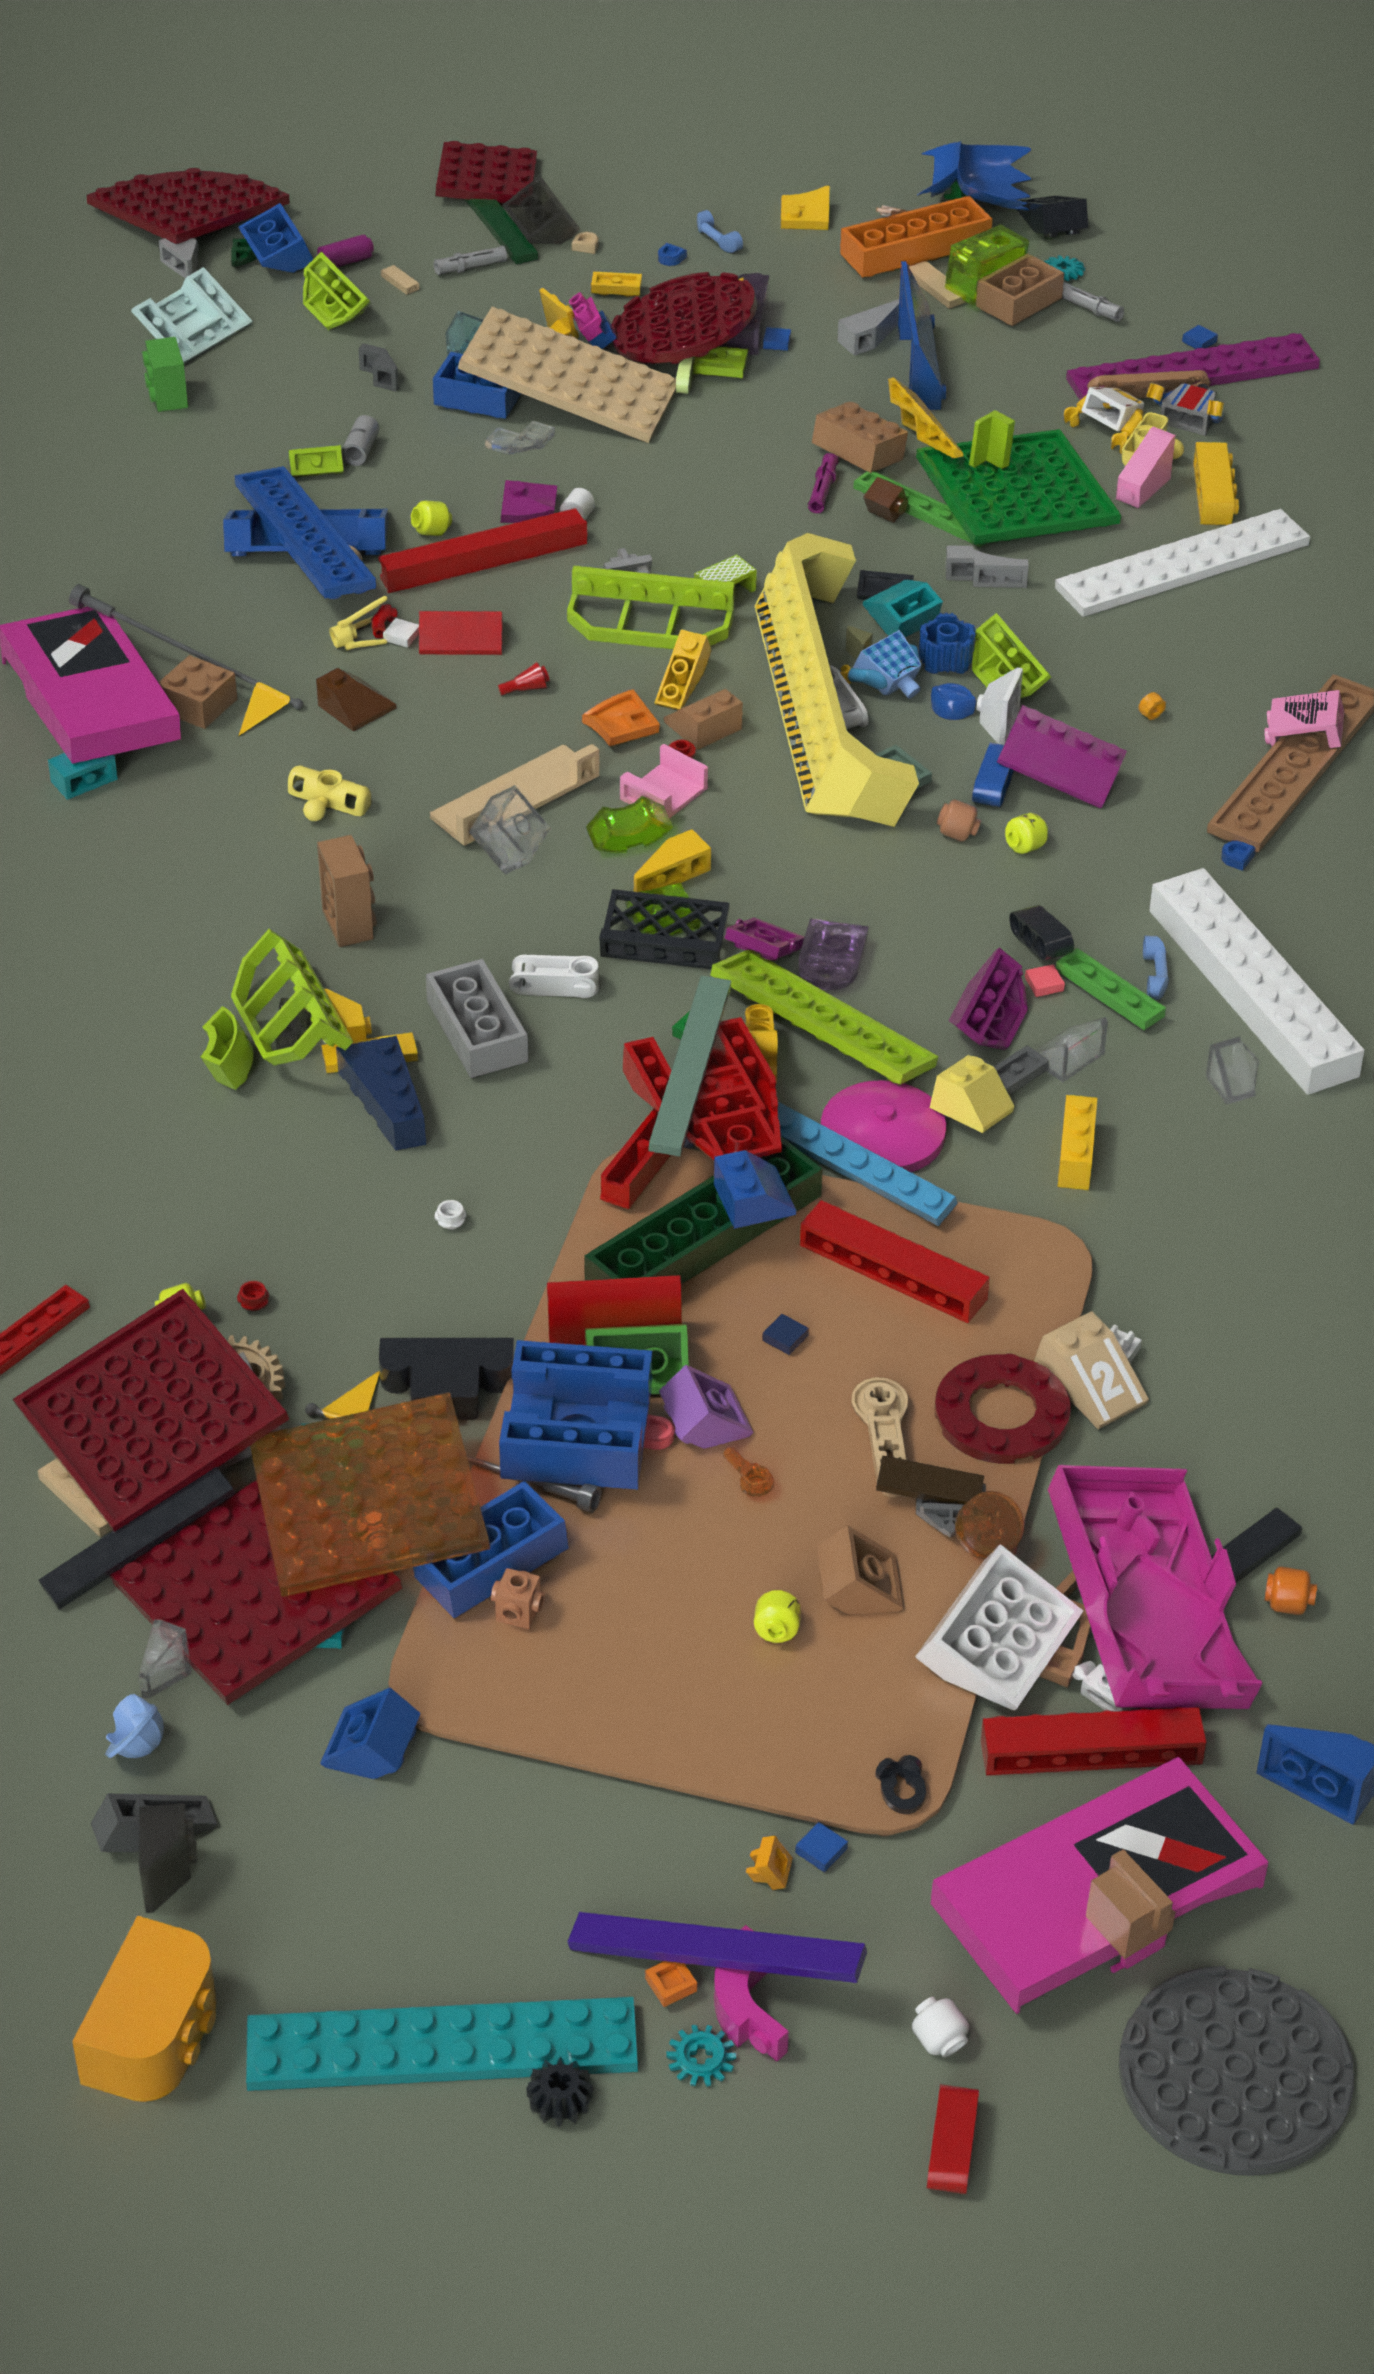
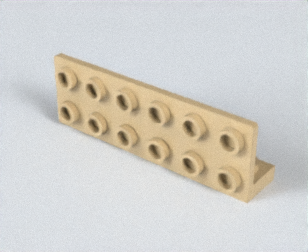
(537, 780)

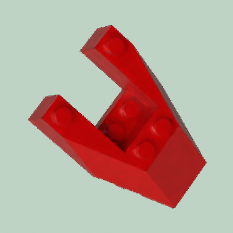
(735, 1101)

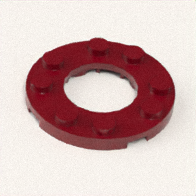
(997, 1445)

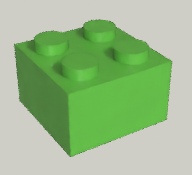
(165, 374)

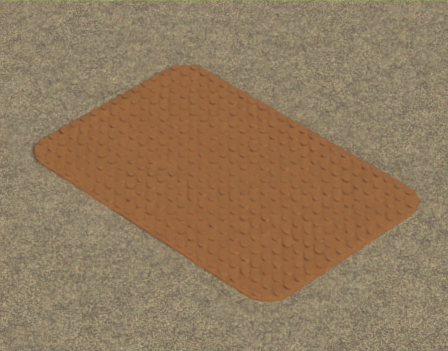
(649, 1615)

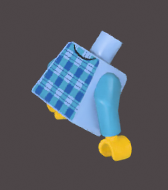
(887, 666)

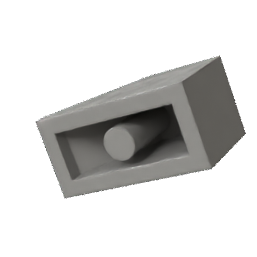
(181, 256)

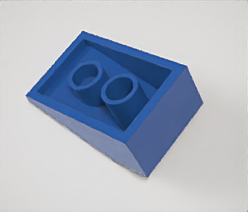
(1320, 1767)

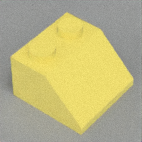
(971, 1094)

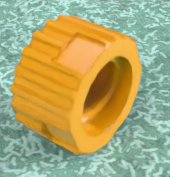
(1152, 706)

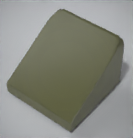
(857, 641)

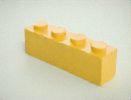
(1215, 483)

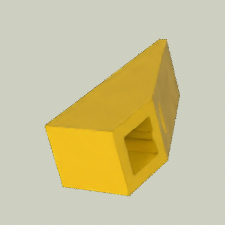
(684, 669)

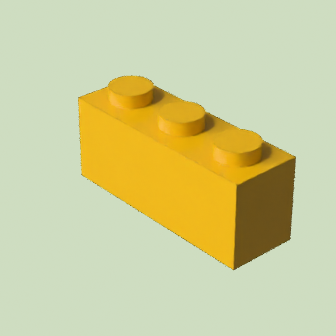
(1077, 1142)

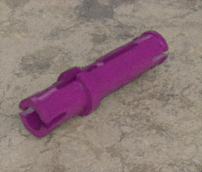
(825, 476)

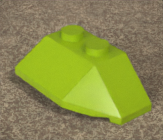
(331, 294)
(1000, 652)

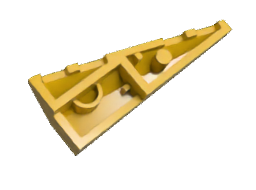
(920, 419)

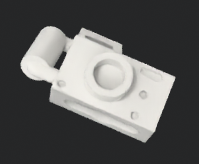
(1096, 1686)

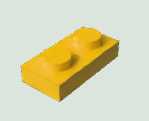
(616, 283)

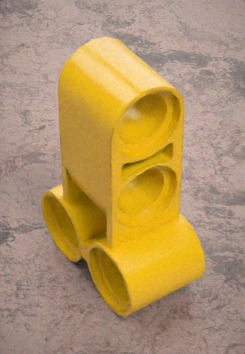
(761, 1026)

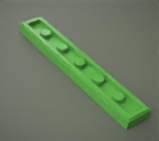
(920, 506)

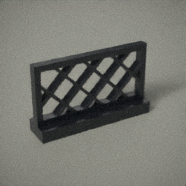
(661, 946)

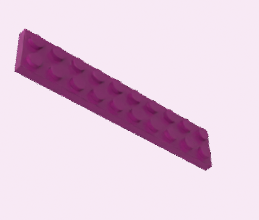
(1221, 363)

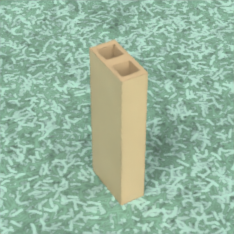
(400, 279)

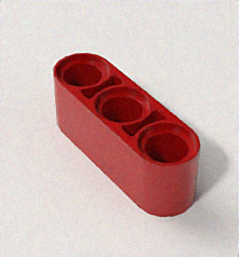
(952, 2139)

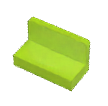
(992, 440)
(315, 461)

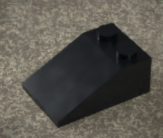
(1055, 214)

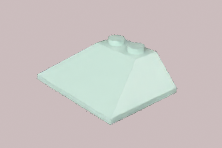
(196, 315)

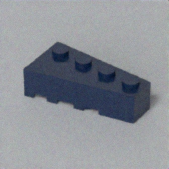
(384, 1086)

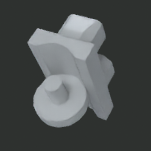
(629, 562)

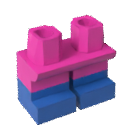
(591, 323)

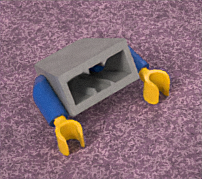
(1188, 406)

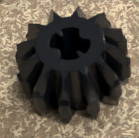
(559, 2091)

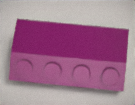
(1061, 756)

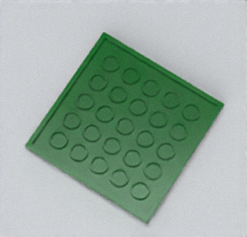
(1036, 495)

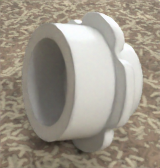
(450, 1214)

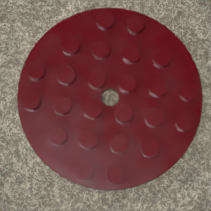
(712, 314)

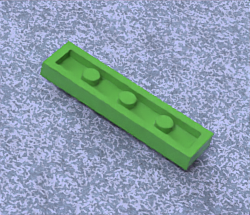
(1110, 989)

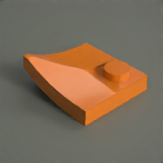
(621, 718)

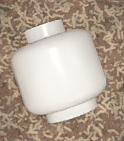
(940, 2026)

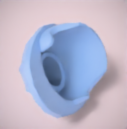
(137, 1728)

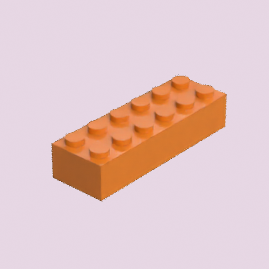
(911, 235)

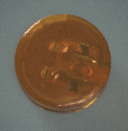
(988, 1522)

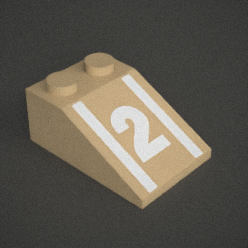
(1092, 1369)

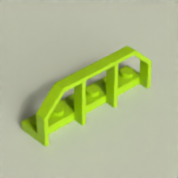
(653, 589)
(307, 995)

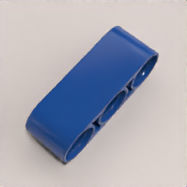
(992, 778)

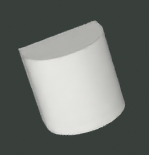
(581, 500)

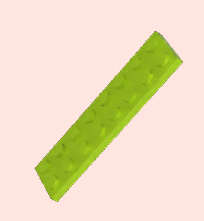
(825, 1017)

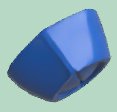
(952, 701)

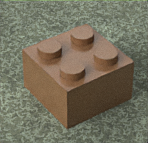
(200, 690)

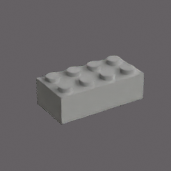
(477, 1018)

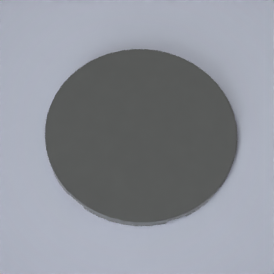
(1236, 2071)

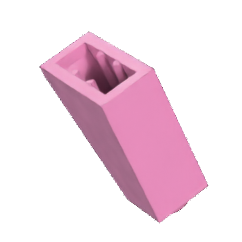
(1147, 468)

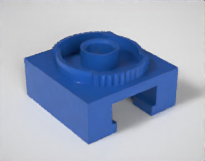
(576, 1415)

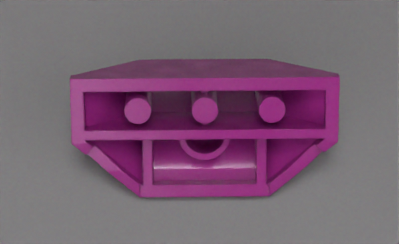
(992, 1003)

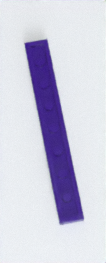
(718, 1947)

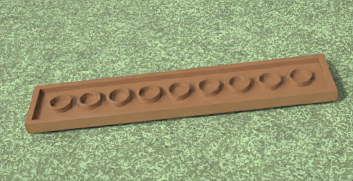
(1288, 773)

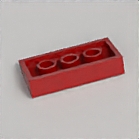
(610, 1303)

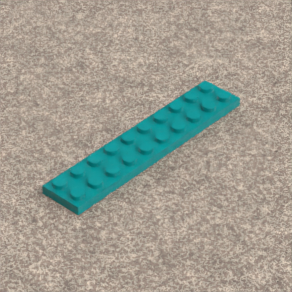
(438, 2043)

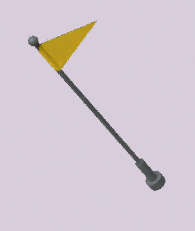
(264, 698)
(360, 1398)

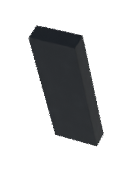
(1261, 1542)

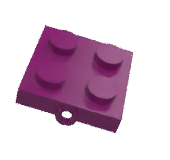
(764, 938)

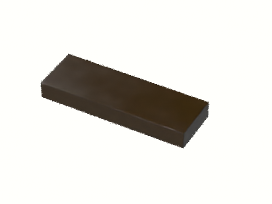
(927, 1481)

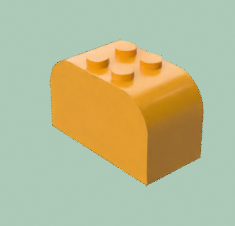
(148, 2014)

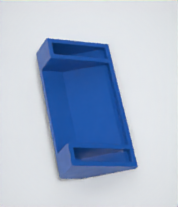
(917, 325)
(358, 527)

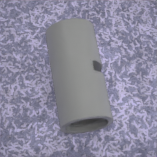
(360, 440)

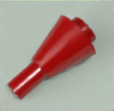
(530, 679)

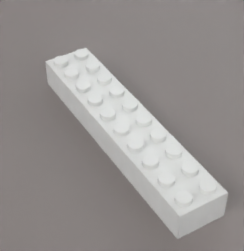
(1256, 981)

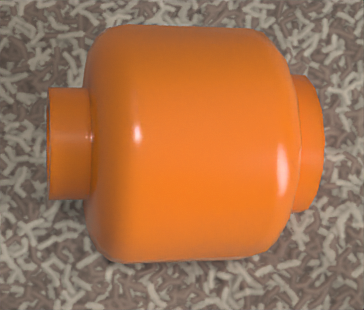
(1290, 1590)

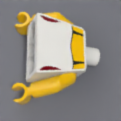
(1111, 408)

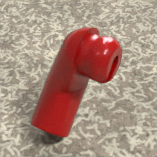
(384, 613)

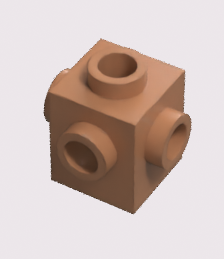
(517, 1598)

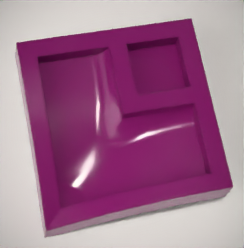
(527, 501)

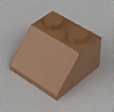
(708, 719)
(858, 1574)

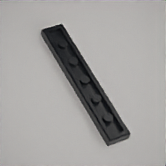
(135, 1538)

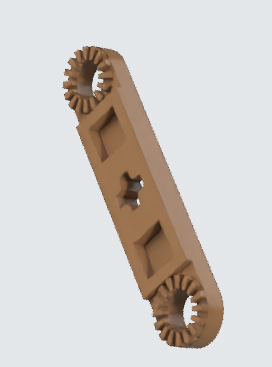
(1138, 384)

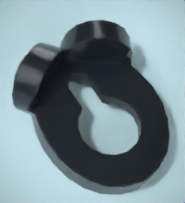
(909, 1768)

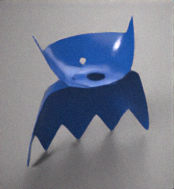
(980, 172)

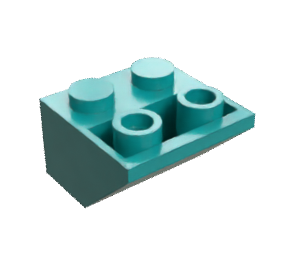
(904, 607)

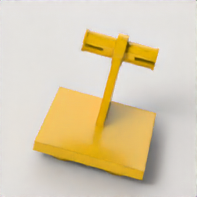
(558, 315)

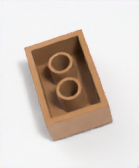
(1019, 289)
(859, 437)
(346, 890)

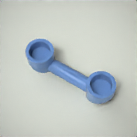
(729, 242)
(1155, 950)

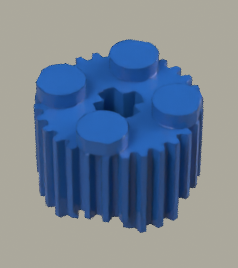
(946, 644)

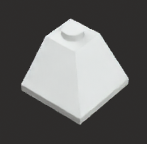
(1001, 705)

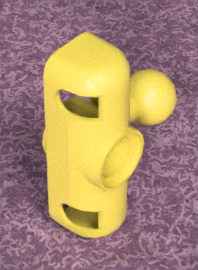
(1149, 420)
(327, 790)

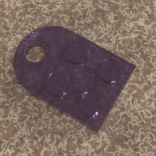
(832, 950)

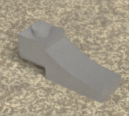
(985, 569)

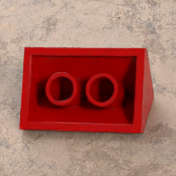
(460, 632)

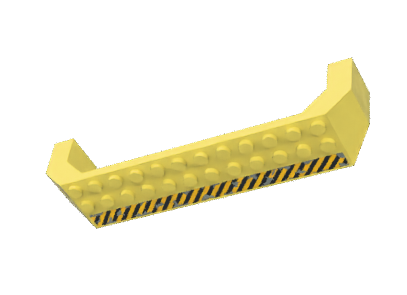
(831, 765)

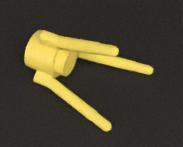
(345, 632)

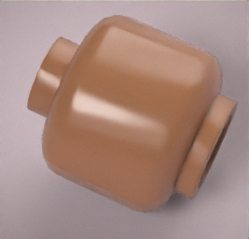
(958, 820)

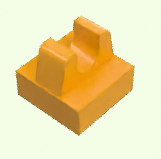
(772, 1863)

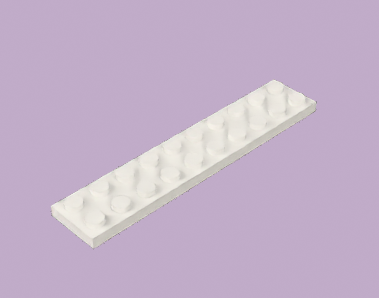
(1181, 562)

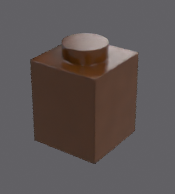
(885, 499)

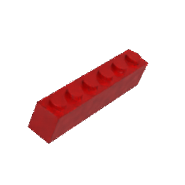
(894, 1261)
(1092, 1740)

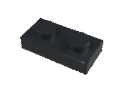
(874, 582)

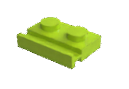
(722, 362)

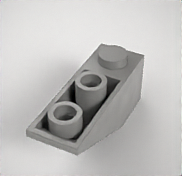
(868, 328)

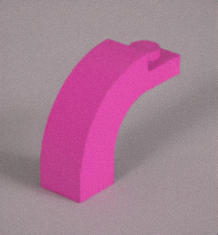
(742, 2017)

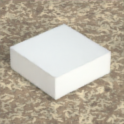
(401, 632)

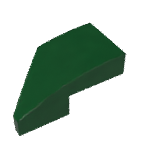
(241, 253)

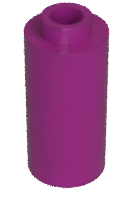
(348, 250)

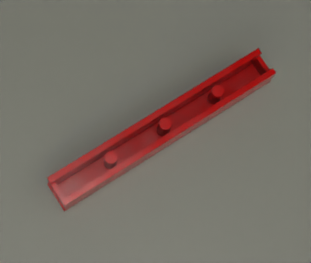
(483, 550)
(634, 1164)

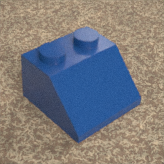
(750, 1189)
(372, 1736)

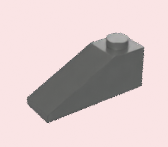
(118, 1818)

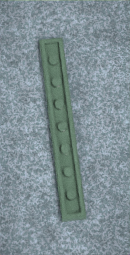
(690, 1066)

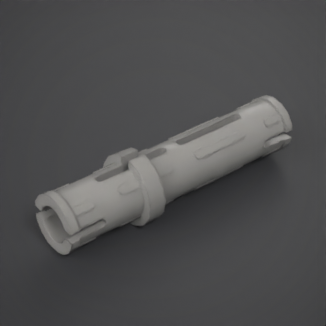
(460, 262)
(1098, 305)

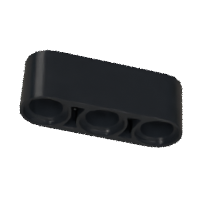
(1041, 932)

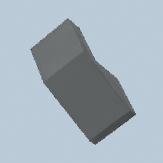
(378, 361)

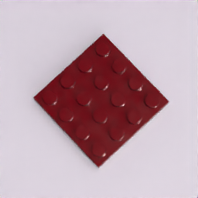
(484, 171)

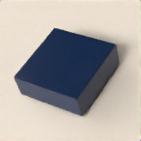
(785, 1334)

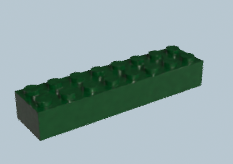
(695, 1228)

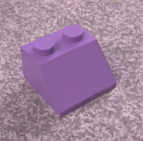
(704, 1409)

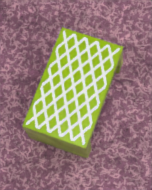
(731, 570)

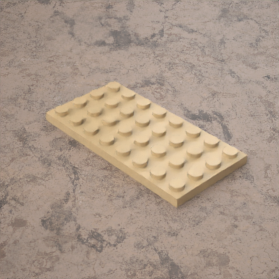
(569, 374)

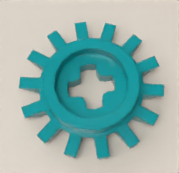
(1073, 266)
(712, 2046)

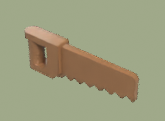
(888, 211)

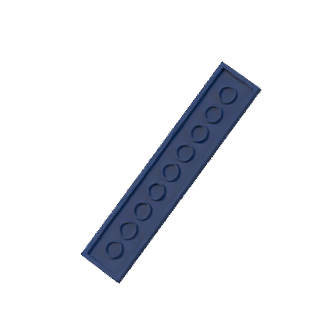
(305, 533)

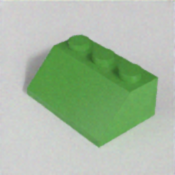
(666, 1342)

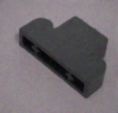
(447, 1366)

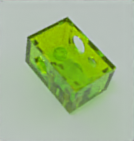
(981, 256)

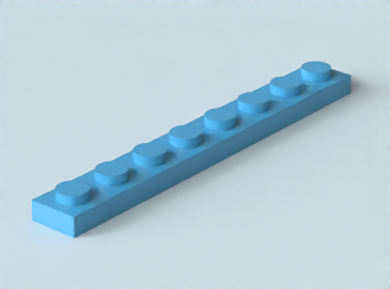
(865, 1166)

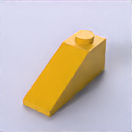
(674, 862)

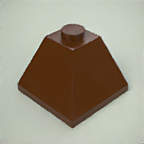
(351, 699)

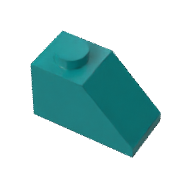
(81, 776)

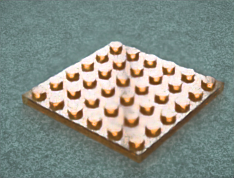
(368, 1494)

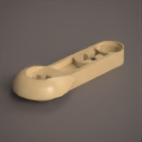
(882, 1417)

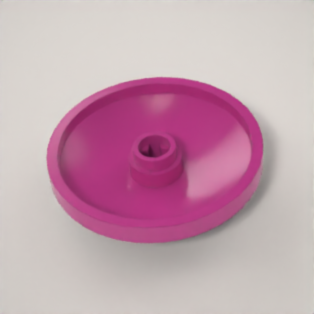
(888, 1121)

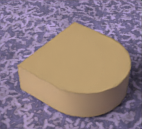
(585, 242)

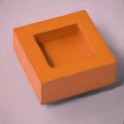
(670, 1981)

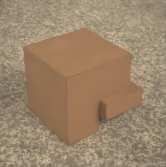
(1128, 1906)

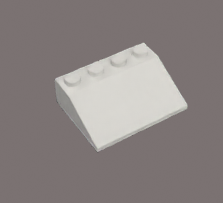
(1000, 1631)

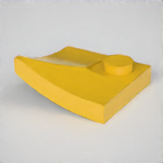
(806, 210)

